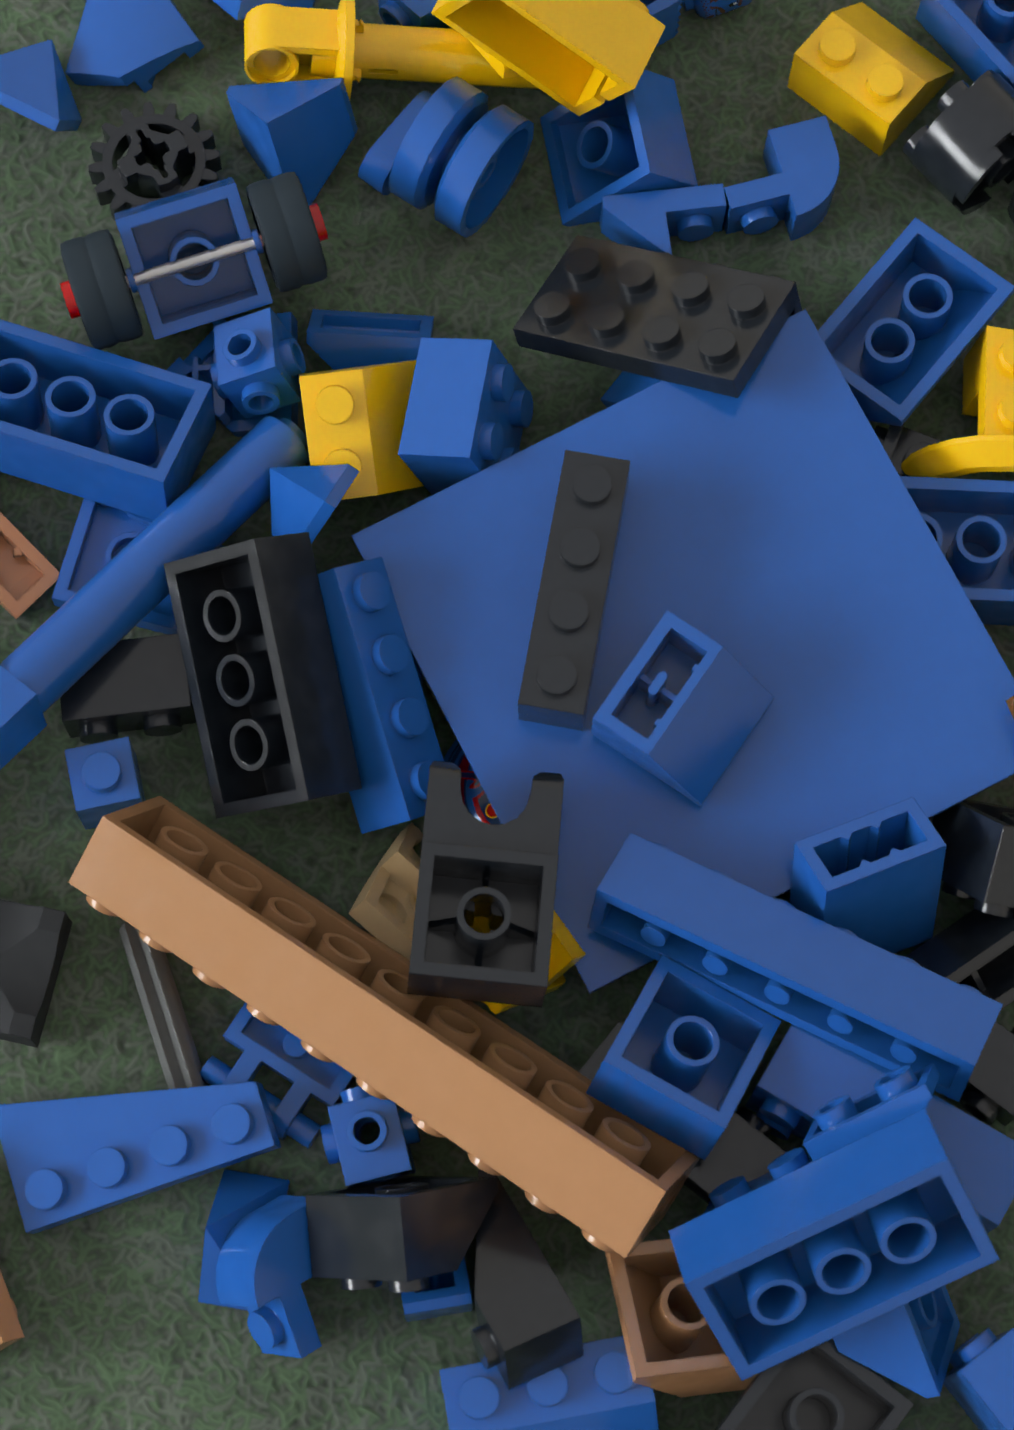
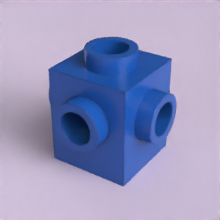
(266, 372)
(380, 1160)

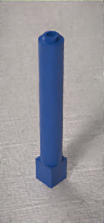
(136, 579)

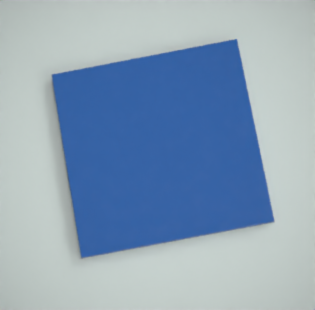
(780, 542)

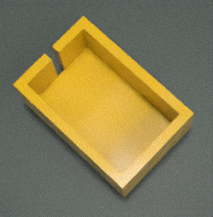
(564, 47)

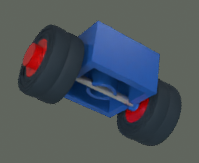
(193, 259)

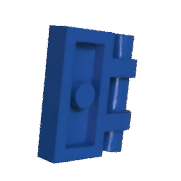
(285, 1056)

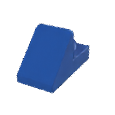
(653, 216)

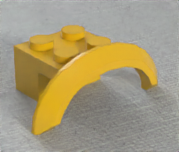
(986, 395)

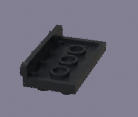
(658, 315)

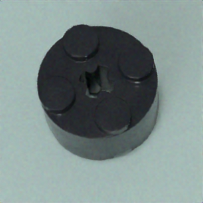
(968, 142)

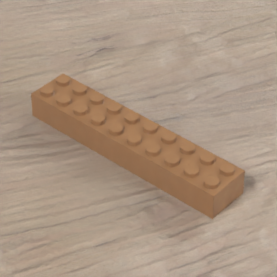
(350, 1005)

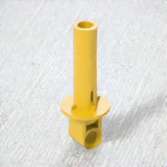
(332, 43)

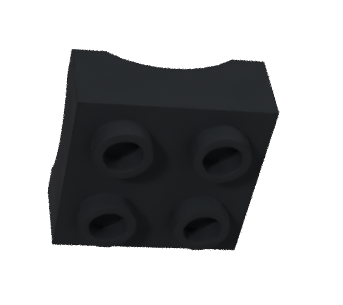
(30, 961)

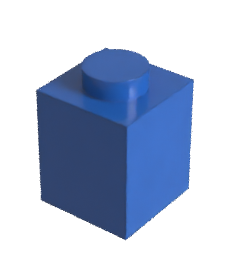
(104, 779)

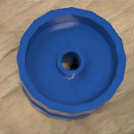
(460, 156)

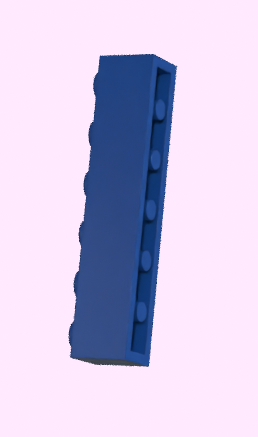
(793, 964)

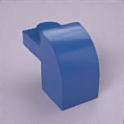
(799, 186)
(264, 1270)

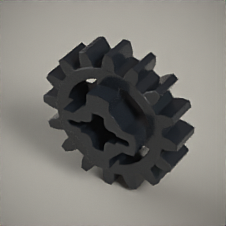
(167, 143)

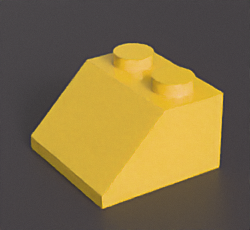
(866, 75)
(359, 421)

